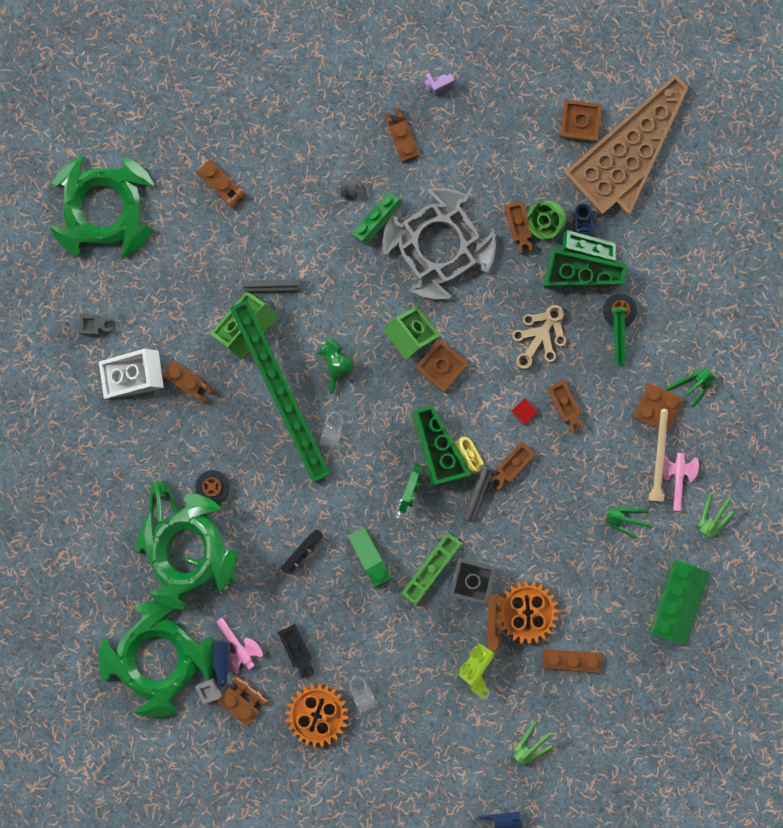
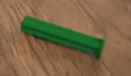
(619, 335)

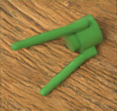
(710, 526)
(526, 755)

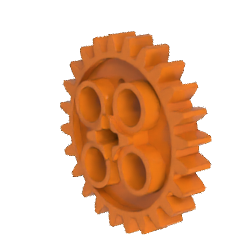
(545, 611)
(300, 708)

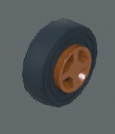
(620, 300)
(207, 482)

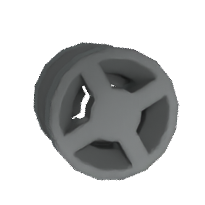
(349, 187)

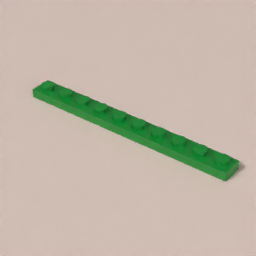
(279, 390)

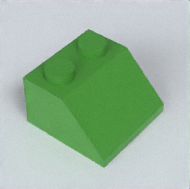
(411, 332)

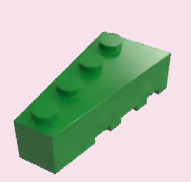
(581, 270)
(437, 448)

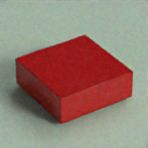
(524, 411)

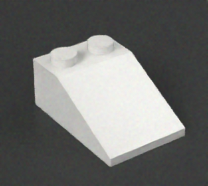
(131, 374)

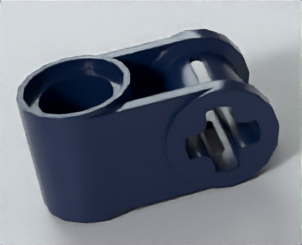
(583, 225)

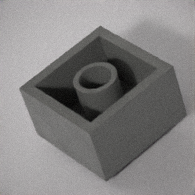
(472, 581)

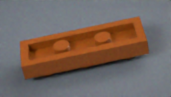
(572, 660)

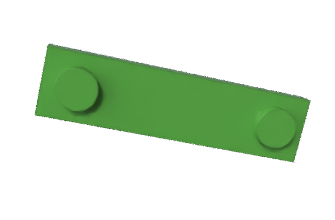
(431, 568)

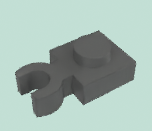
(91, 324)

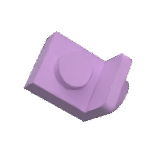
(442, 83)

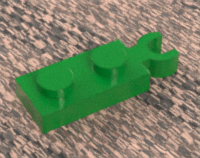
(412, 486)

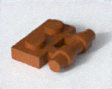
(239, 706)

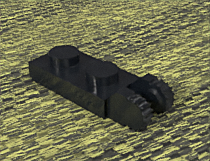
(303, 550)

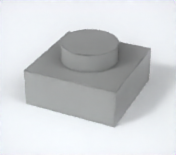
(208, 691)

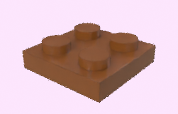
(580, 120)
(441, 365)
(653, 401)

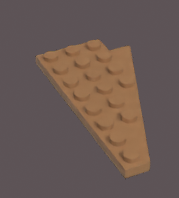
(623, 158)

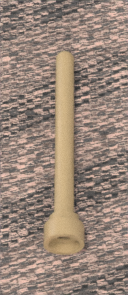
(657, 493)

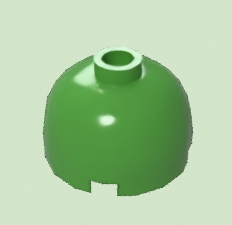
(546, 219)

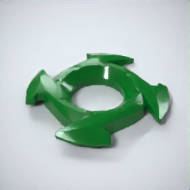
(79, 184)
(157, 542)
(123, 660)

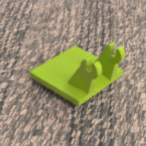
(474, 668)

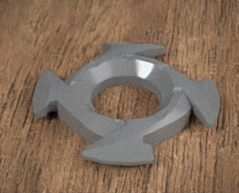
(429, 273)

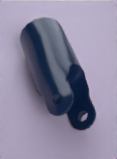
(221, 661)
(505, 820)

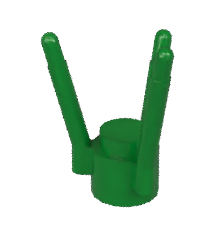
(703, 378)
(159, 491)
(616, 517)

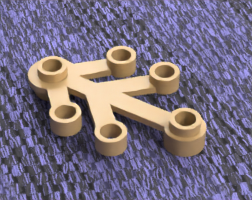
(541, 333)

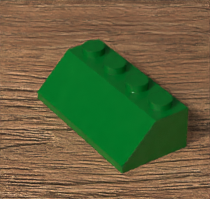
(679, 602)

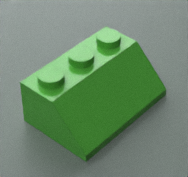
(228, 332)

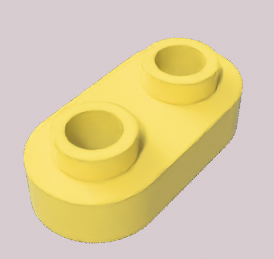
(469, 454)

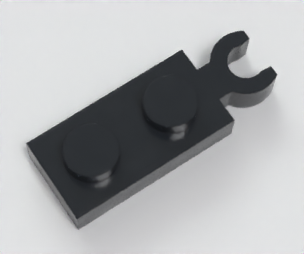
(296, 648)

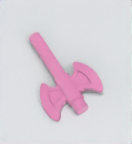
(680, 469)
(242, 653)

